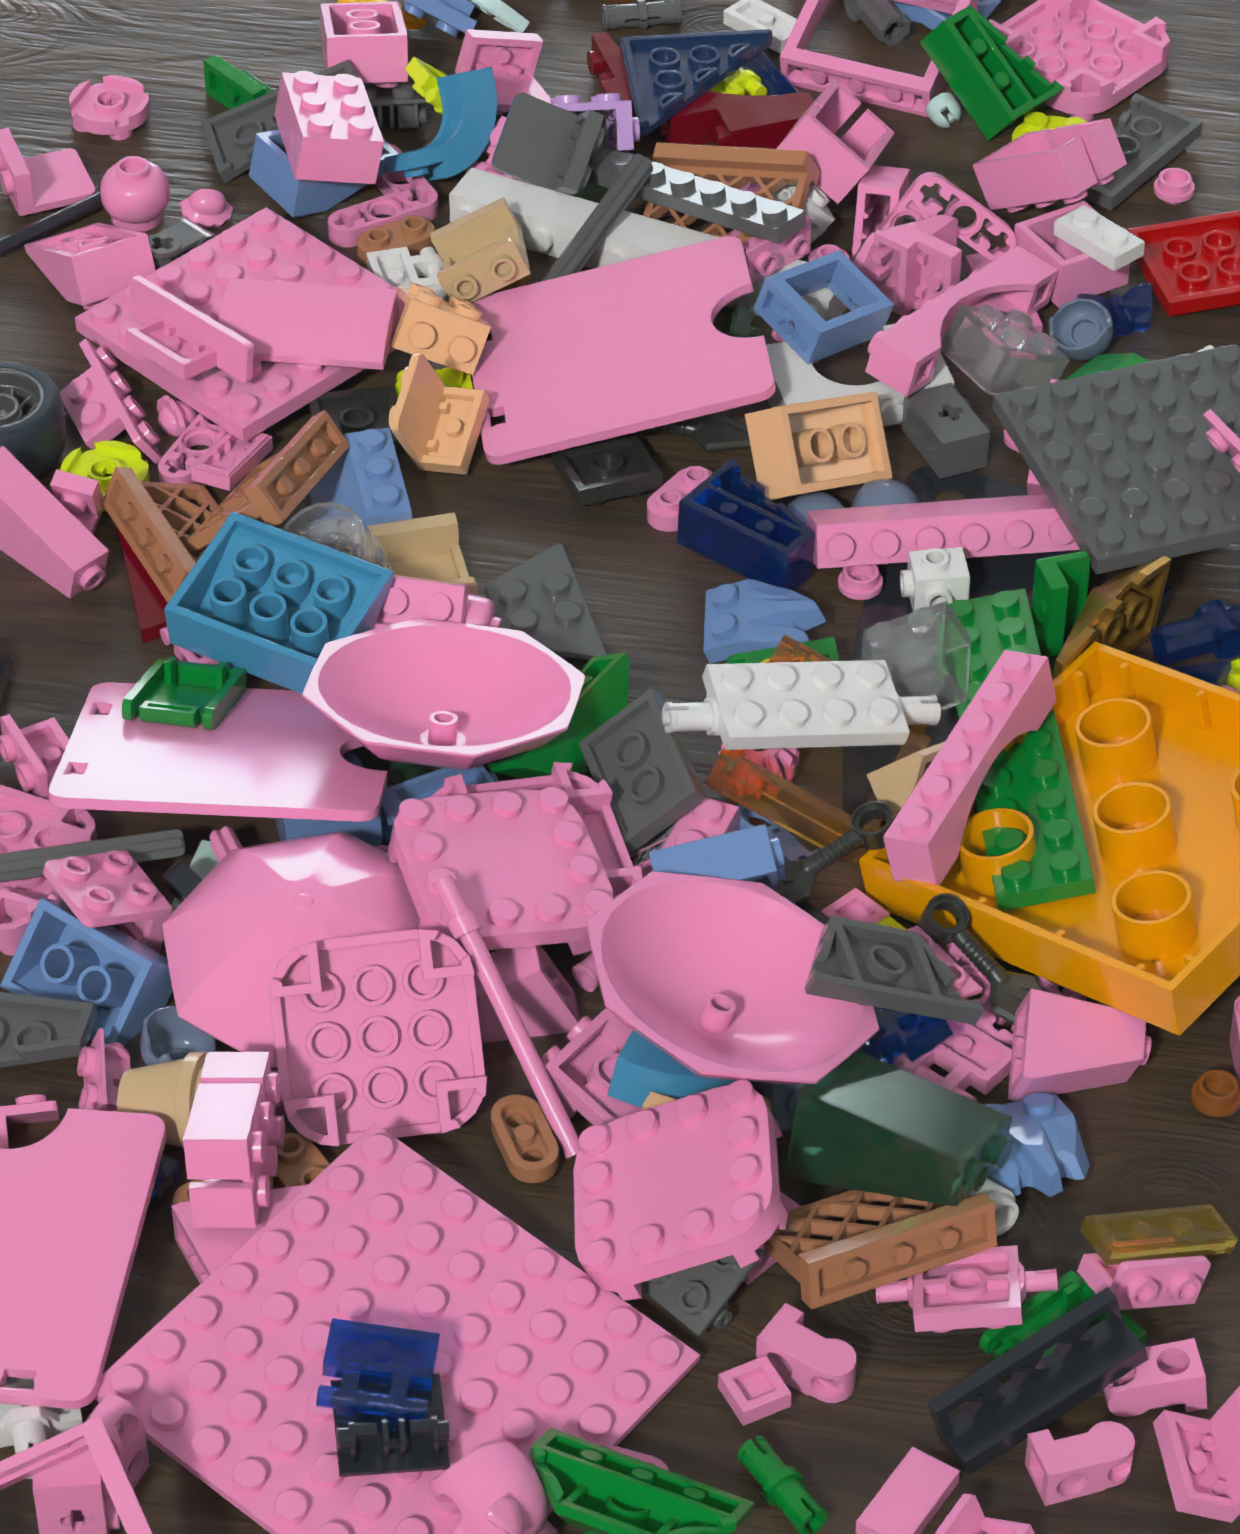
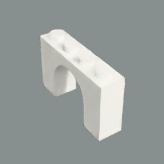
(802, 383)

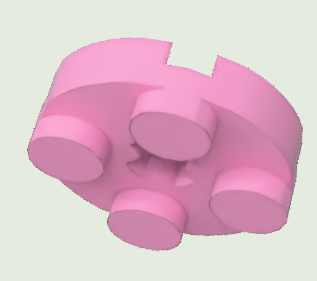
(109, 107)

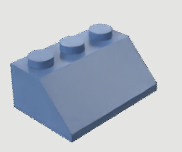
(366, 479)
(92, 966)

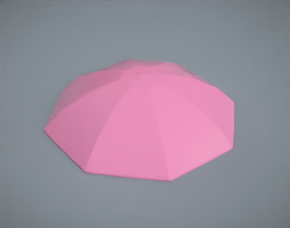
(444, 692)
(261, 907)
(721, 978)

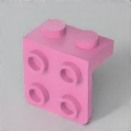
(512, 62)
(43, 179)
(111, 891)
(1203, 1460)

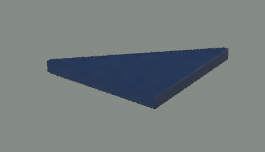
(677, 69)

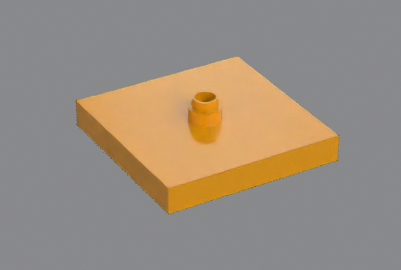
(1161, 829)

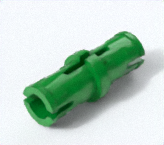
(782, 1485)

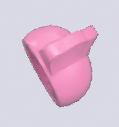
(206, 208)
(174, 415)

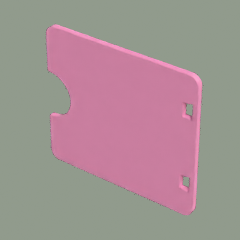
(617, 351)
(262, 760)
(68, 1249)

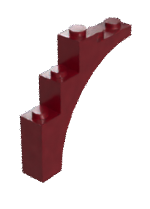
(712, 117)

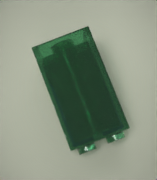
(894, 1134)

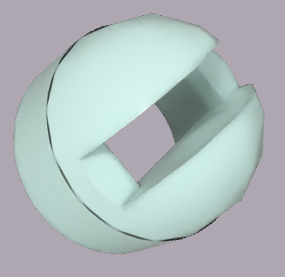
(943, 110)

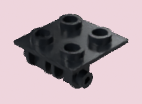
(374, 1446)

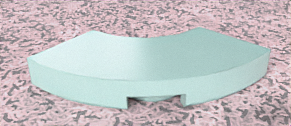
(502, 14)

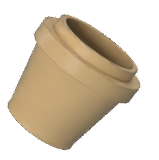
(163, 1091)

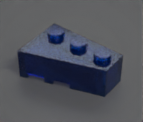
(745, 530)

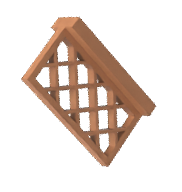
(739, 166)
(280, 481)
(148, 527)
(875, 1255)

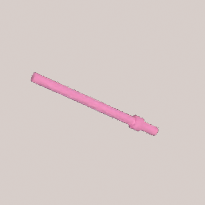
(466, 926)

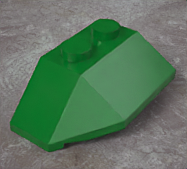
(600, 699)
(624, 1495)

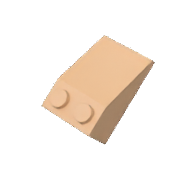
(818, 445)

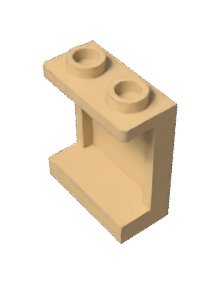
(481, 252)
(425, 549)

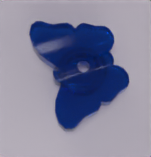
(1130, 311)

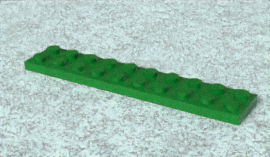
(1029, 774)

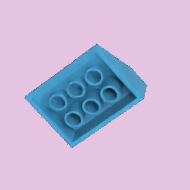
(273, 601)

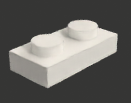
(759, 16)
(1099, 238)

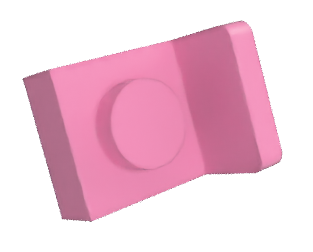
(79, 496)

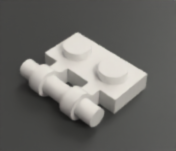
(401, 269)

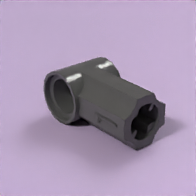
(881, 18)

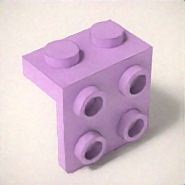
(620, 126)

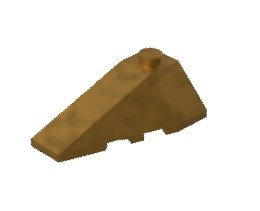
(1118, 612)

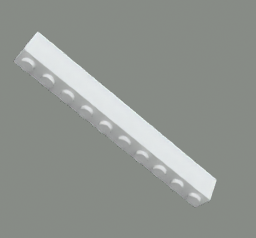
(554, 218)

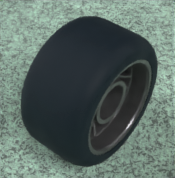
(31, 417)

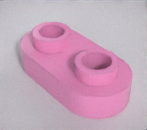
(664, 503)

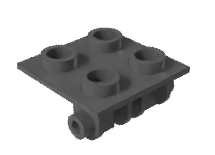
(401, 96)
(701, 1292)

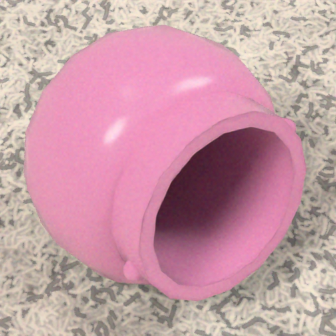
(135, 194)

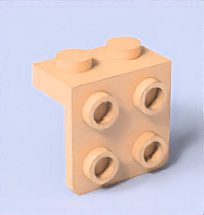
(440, 330)
(435, 421)

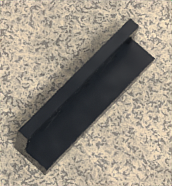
(1038, 1387)

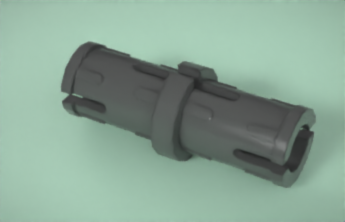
(641, 14)

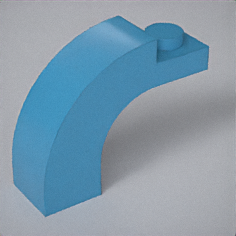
(465, 129)
(646, 1068)

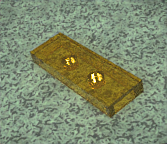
(1158, 1234)

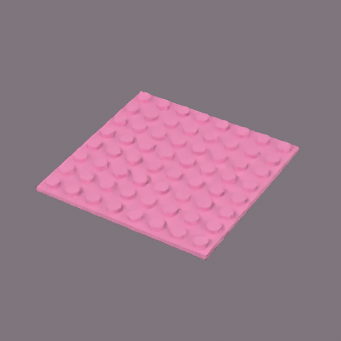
(399, 1245)

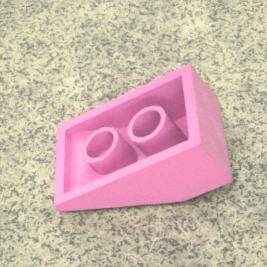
(92, 261)

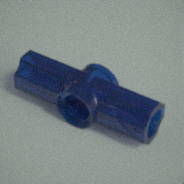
(1211, 629)

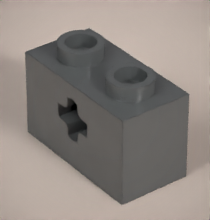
(946, 430)

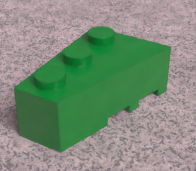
(986, 73)

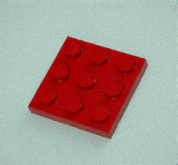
(1193, 262)

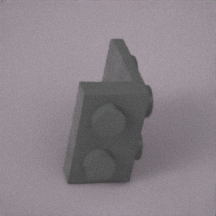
(548, 144)

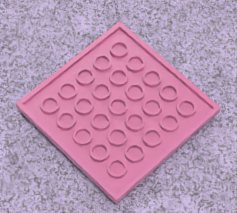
(257, 249)

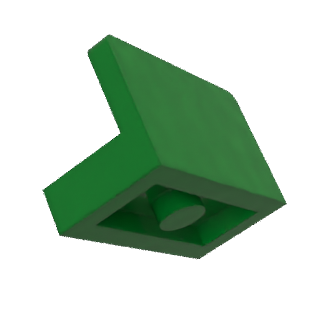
(230, 85)
(1058, 597)

